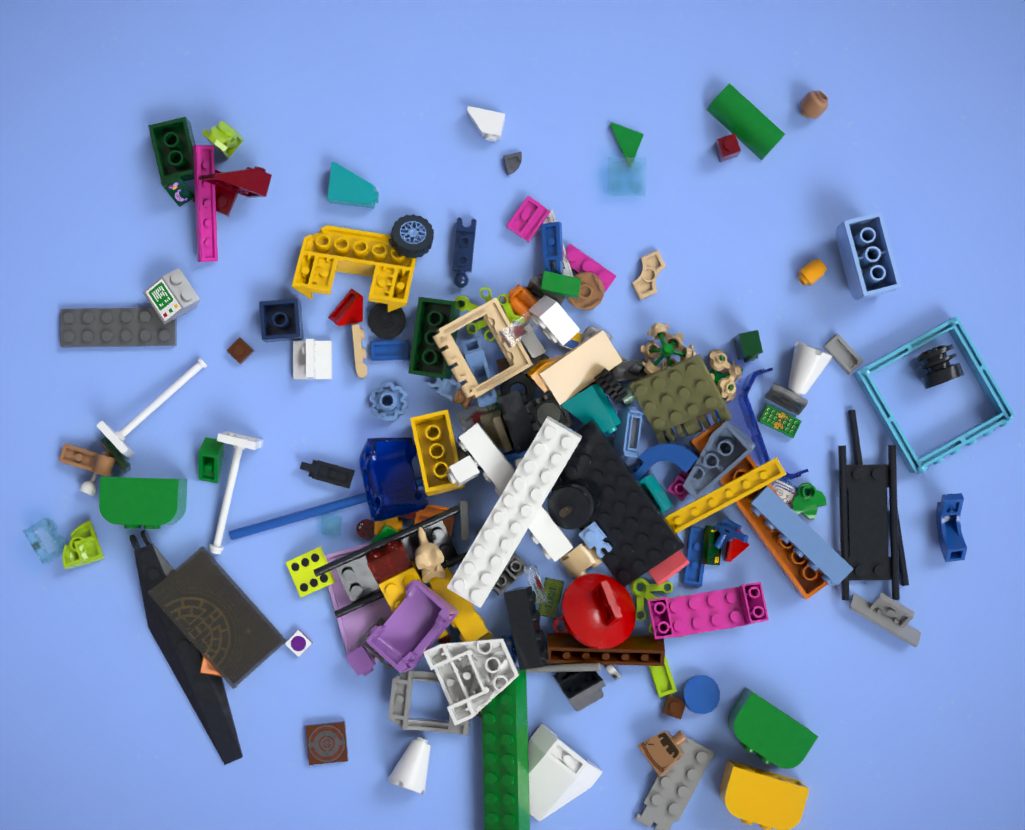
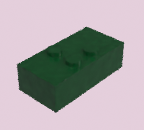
(425, 355)

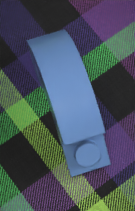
(477, 363)

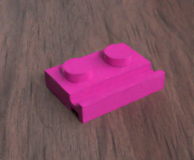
(528, 219)

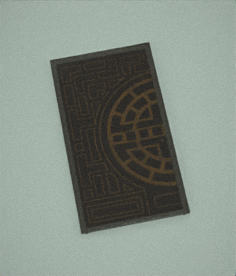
(217, 617)

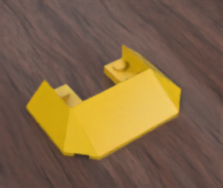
(355, 253)

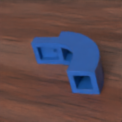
(673, 452)
(949, 527)

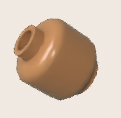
(814, 104)

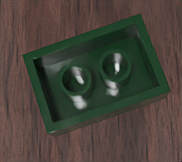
(173, 148)

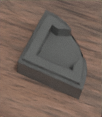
(512, 162)

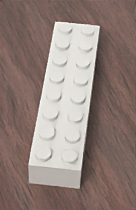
(500, 471)

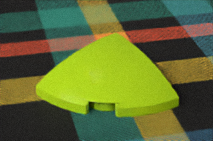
(82, 547)

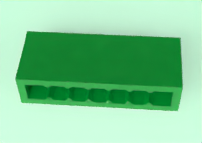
(746, 121)

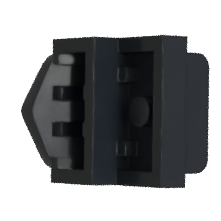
(580, 687)

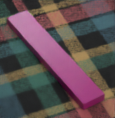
(205, 204)

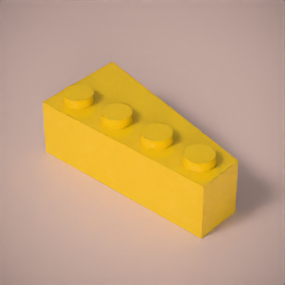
(468, 620)

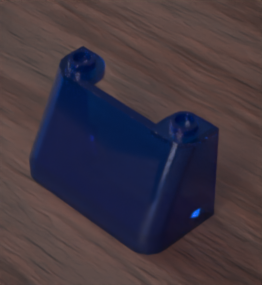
(390, 478)

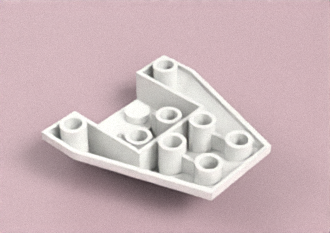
(555, 773)

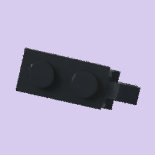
(329, 473)

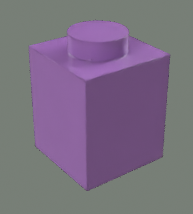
(361, 660)

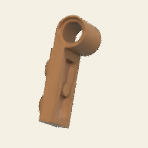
(87, 460)

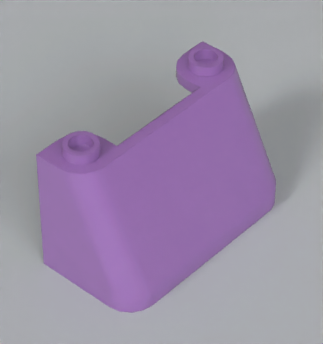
(412, 627)

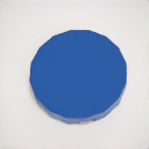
(700, 694)

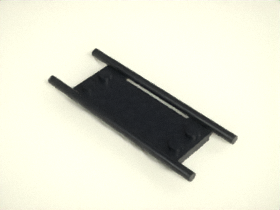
(866, 521)
(357, 576)

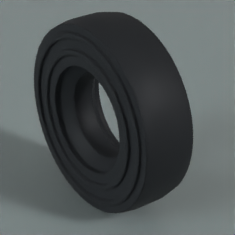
(522, 379)

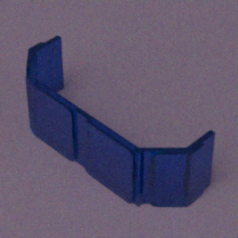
(751, 422)

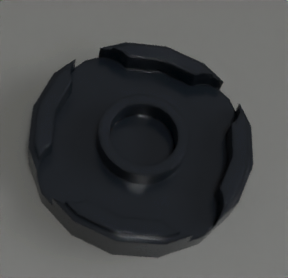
(385, 323)

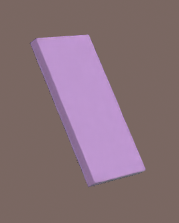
(357, 622)

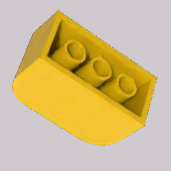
(762, 796)

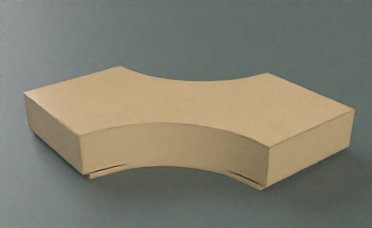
(646, 283)

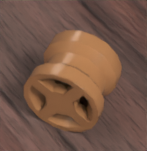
(461, 398)

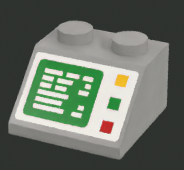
(172, 296)

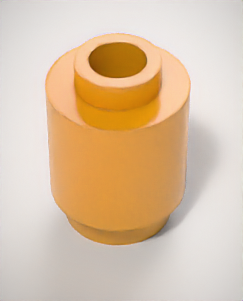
(811, 272)

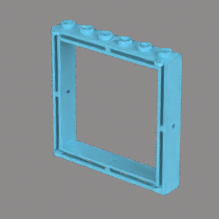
(979, 369)

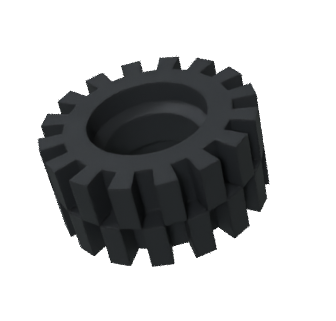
(611, 385)

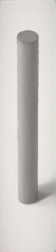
(566, 668)

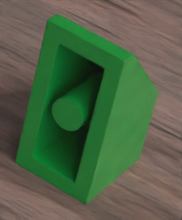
(210, 460)

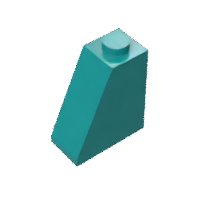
(350, 189)
(593, 405)

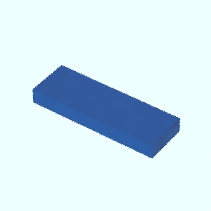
(694, 570)

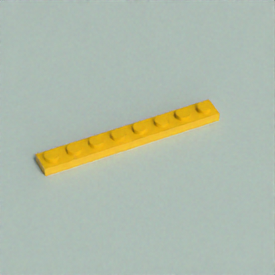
(726, 495)

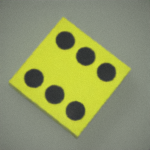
(302, 572)

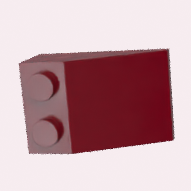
(247, 182)

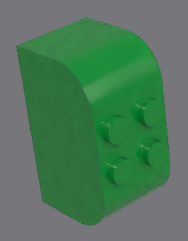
(142, 501)
(769, 731)

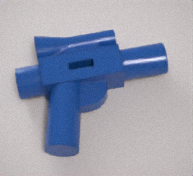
(728, 532)

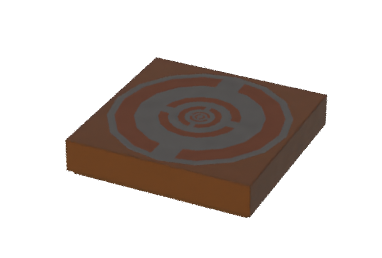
(327, 743)

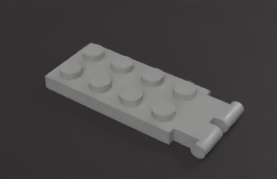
(672, 792)

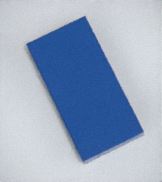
(389, 350)

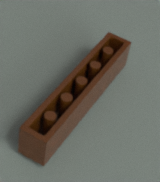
(633, 651)

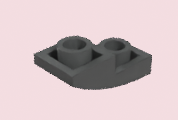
(510, 573)

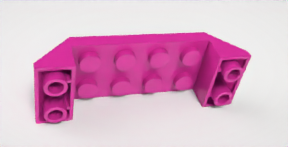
(707, 611)

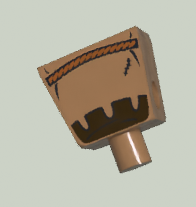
(663, 750)

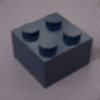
(281, 320)

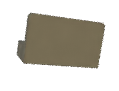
(497, 429)

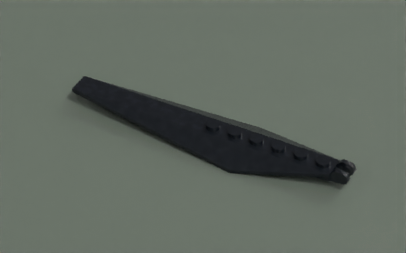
(203, 691)

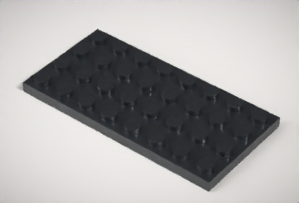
(621, 507)

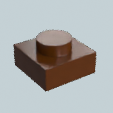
(240, 350)
(674, 706)

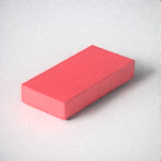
(668, 567)

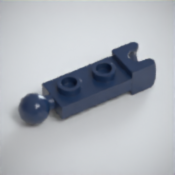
(463, 251)

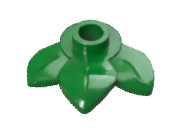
(808, 503)

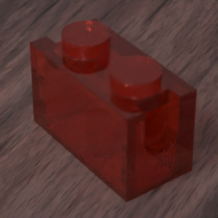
(389, 561)

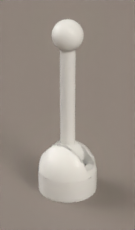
(89, 486)

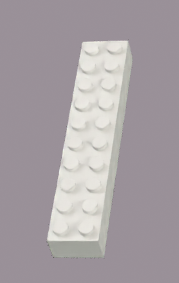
(514, 511)

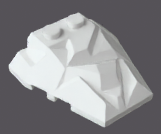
(471, 674)

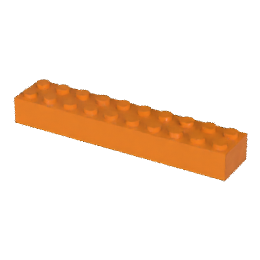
(794, 568)

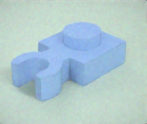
(446, 388)
(593, 537)

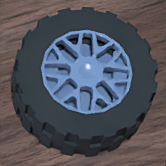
(412, 236)

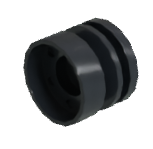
(938, 366)

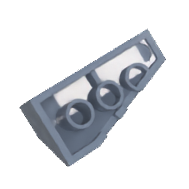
(721, 453)

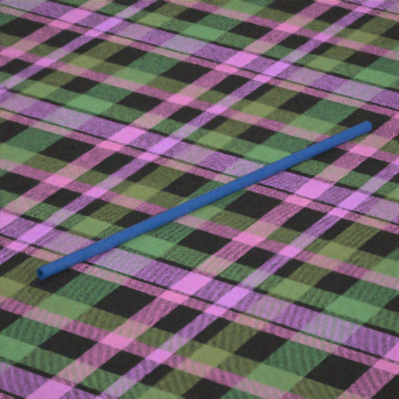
(325, 508)

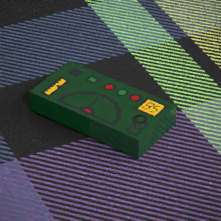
(711, 554)

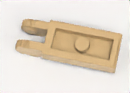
(359, 352)

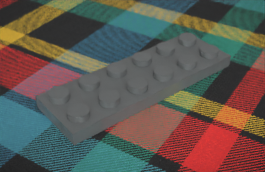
(115, 328)

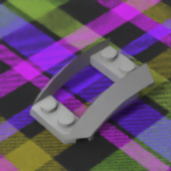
(401, 701)

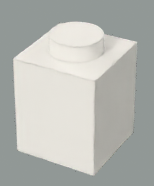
(462, 471)

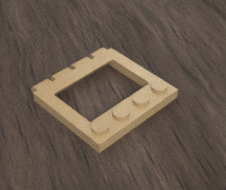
(496, 321)

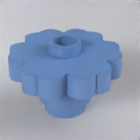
(379, 398)

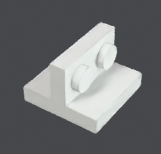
(312, 360)

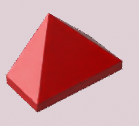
(348, 310)
(734, 548)

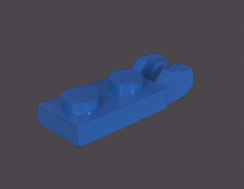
(552, 246)

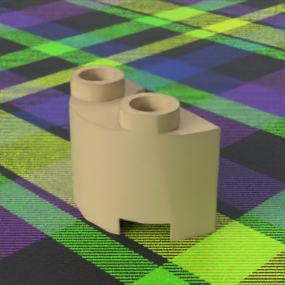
(579, 559)

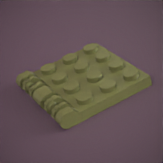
(678, 397)

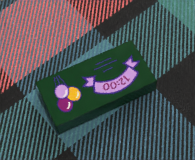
(177, 189)

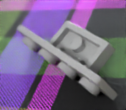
(887, 615)

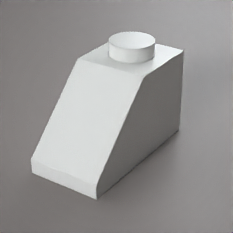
(487, 122)

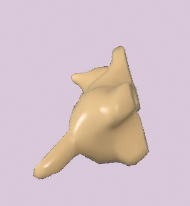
(428, 558)

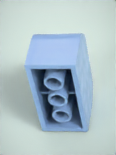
(867, 256)

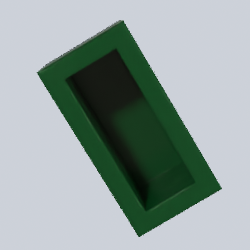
(748, 346)

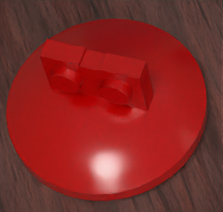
(598, 611)

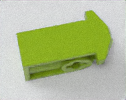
(223, 138)

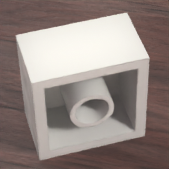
(553, 320)

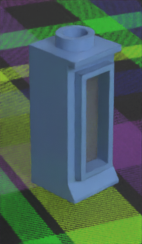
(628, 433)

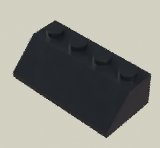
(525, 628)

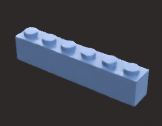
(800, 536)

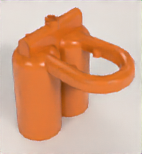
(521, 300)

